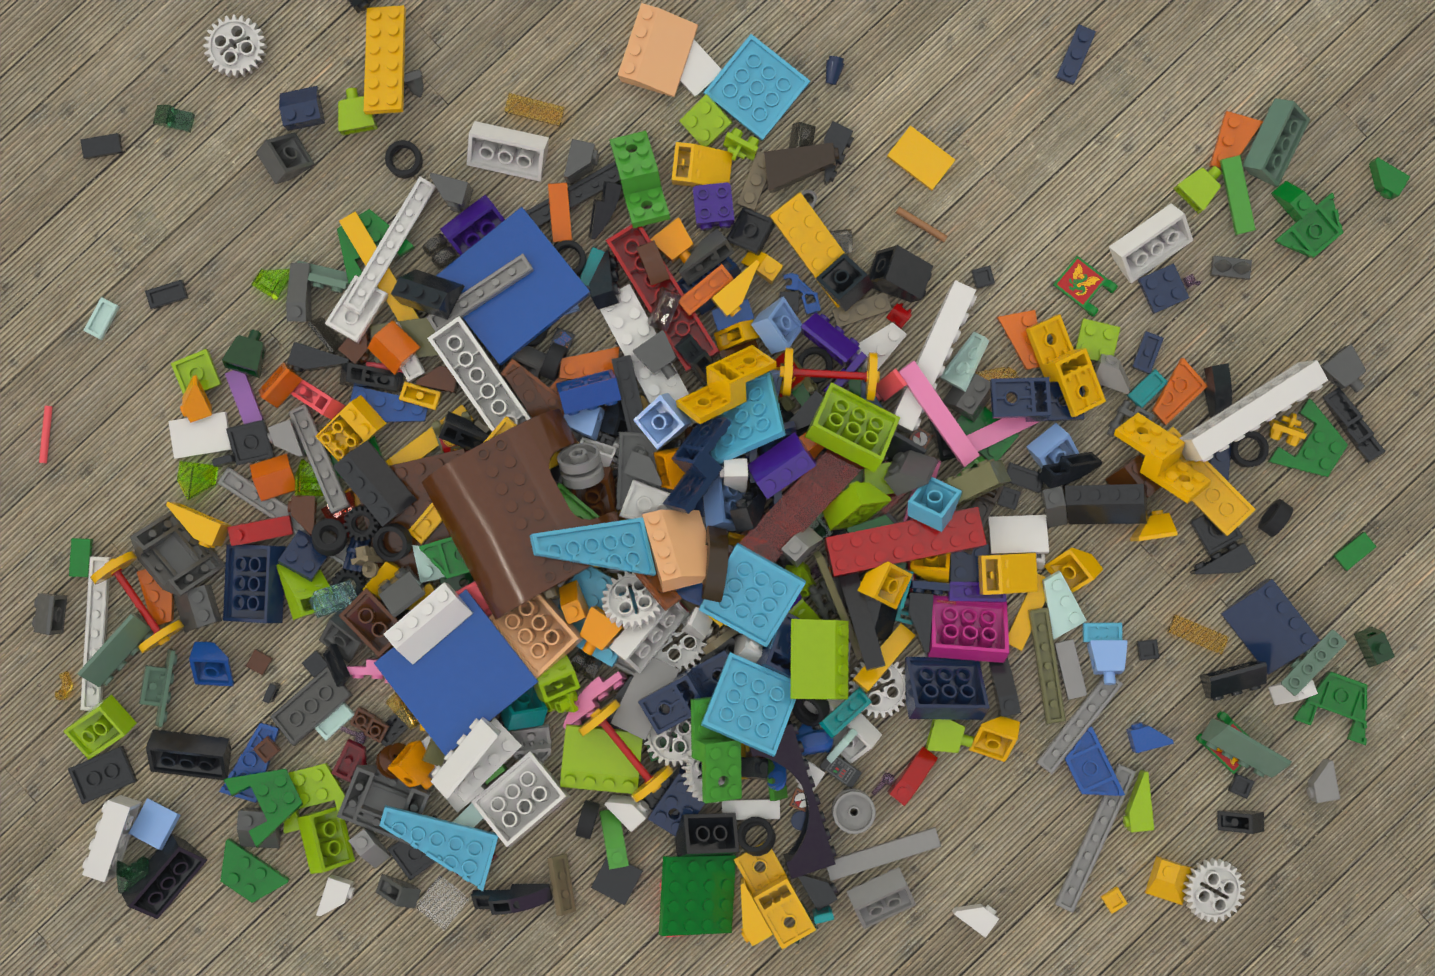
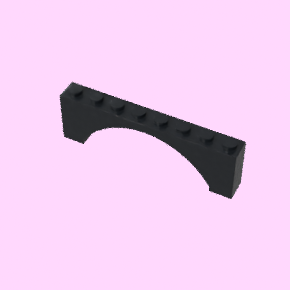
(812, 846)

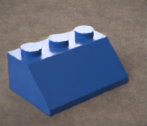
(588, 392)

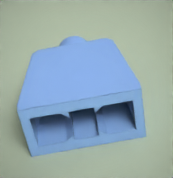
(586, 422)
(1108, 658)

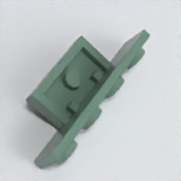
(327, 277)
(1313, 661)
(156, 686)

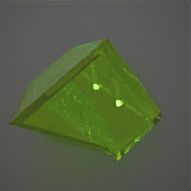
(271, 281)
(195, 478)
(306, 481)

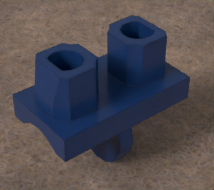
(351, 554)

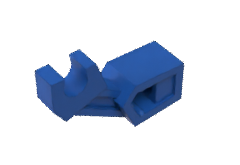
(799, 285)

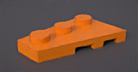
(1233, 136)
(1179, 391)
(158, 601)

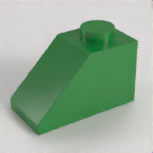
(1387, 178)
(1293, 200)

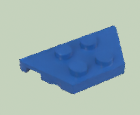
(1092, 768)

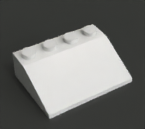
(520, 799)

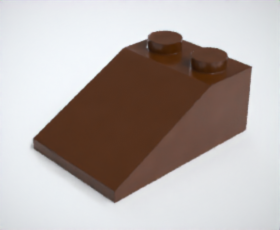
(600, 497)
(370, 621)

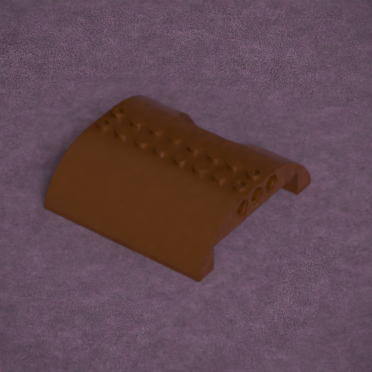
(501, 497)

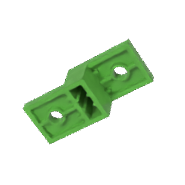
(639, 179)
(718, 756)

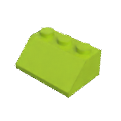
(855, 505)
(325, 840)

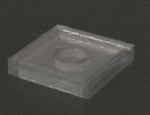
(442, 902)

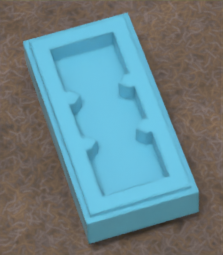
(1102, 631)

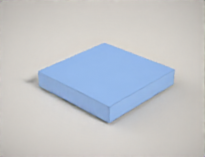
(154, 824)

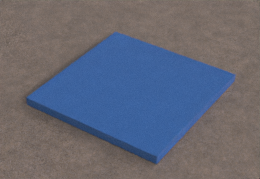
(530, 304)
(460, 678)

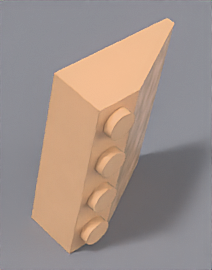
(657, 50)
(677, 547)
(538, 633)

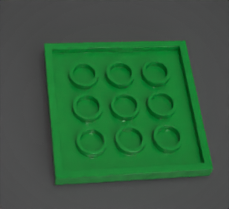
(697, 895)

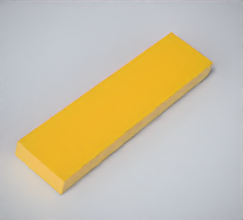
(1021, 627)
(890, 650)

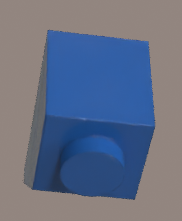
(1146, 738)

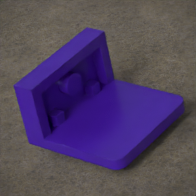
(713, 206)

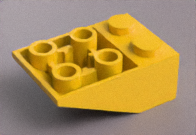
(700, 165)
(350, 428)
(1007, 573)

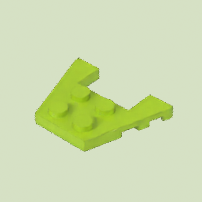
(314, 787)

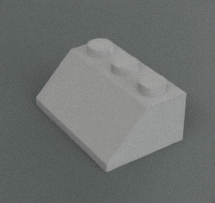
(881, 898)

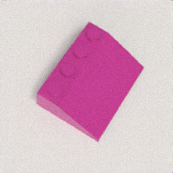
(969, 630)

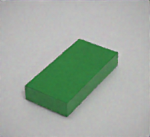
(1354, 551)
(80, 556)

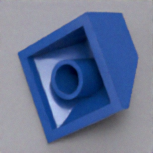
(210, 665)

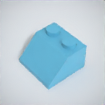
(934, 504)

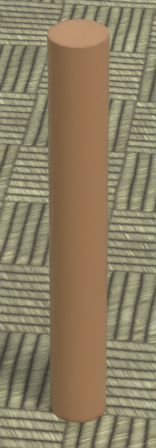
(921, 224)

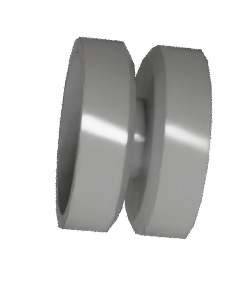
(580, 466)
(846, 820)

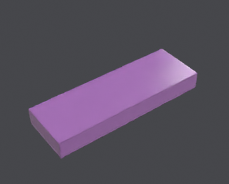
(244, 396)

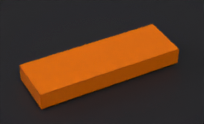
(559, 211)
(705, 289)

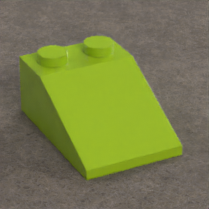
(100, 727)

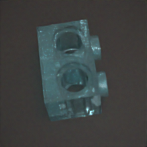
(332, 598)

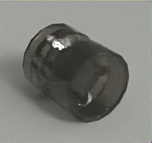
(442, 257)
(586, 664)

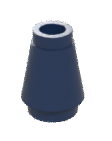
(834, 67)

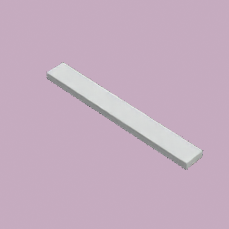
(389, 245)
(95, 629)

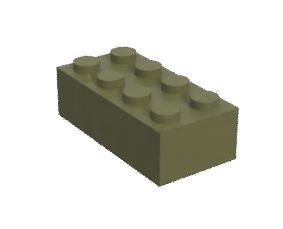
(979, 480)

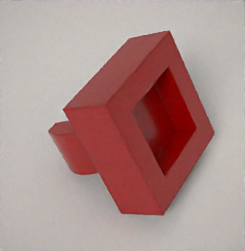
(899, 315)

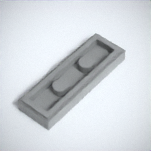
(1070, 669)

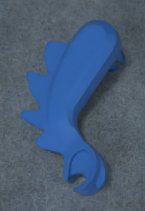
(813, 742)

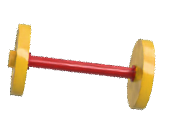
(870, 376)
(114, 568)
(652, 782)

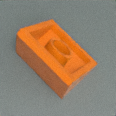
(393, 346)
(280, 385)
(273, 477)

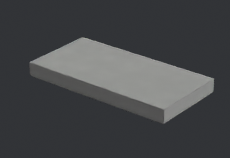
(630, 714)

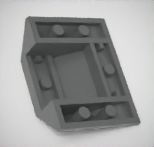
(174, 555)
(370, 793)

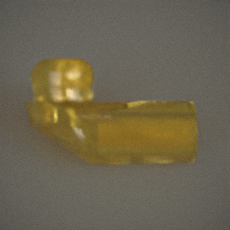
(66, 688)

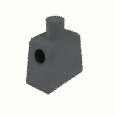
(657, 355)
(1345, 369)

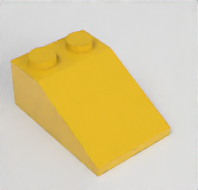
(733, 294)
(201, 526)
(754, 924)

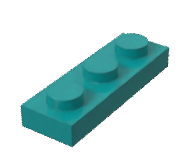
(845, 712)

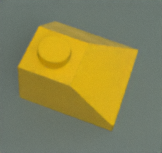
(1158, 526)
(1076, 567)
(932, 569)
(885, 584)
(996, 738)
(1168, 879)

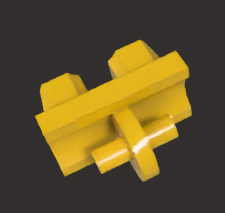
(1294, 433)

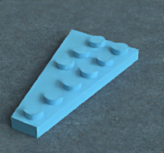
(610, 545)
(450, 844)

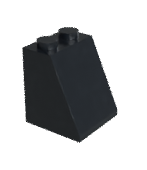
(900, 273)

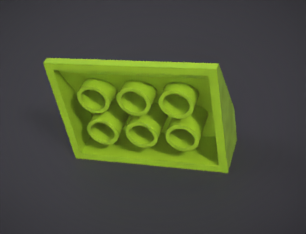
(852, 427)
(819, 659)
(597, 762)

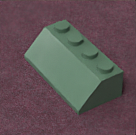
(1276, 141)
(116, 650)
(1244, 748)

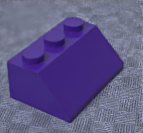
(472, 224)
(830, 339)
(781, 465)

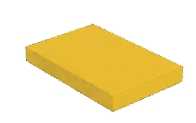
(921, 158)

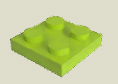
(705, 121)
(1097, 338)
(200, 365)

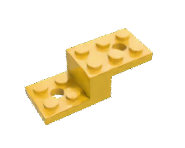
(1066, 365)
(726, 384)
(1162, 457)
(775, 897)

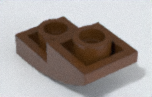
(652, 262)
(370, 724)

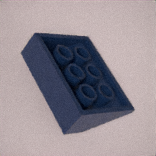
(253, 584)
(1270, 625)
(945, 689)

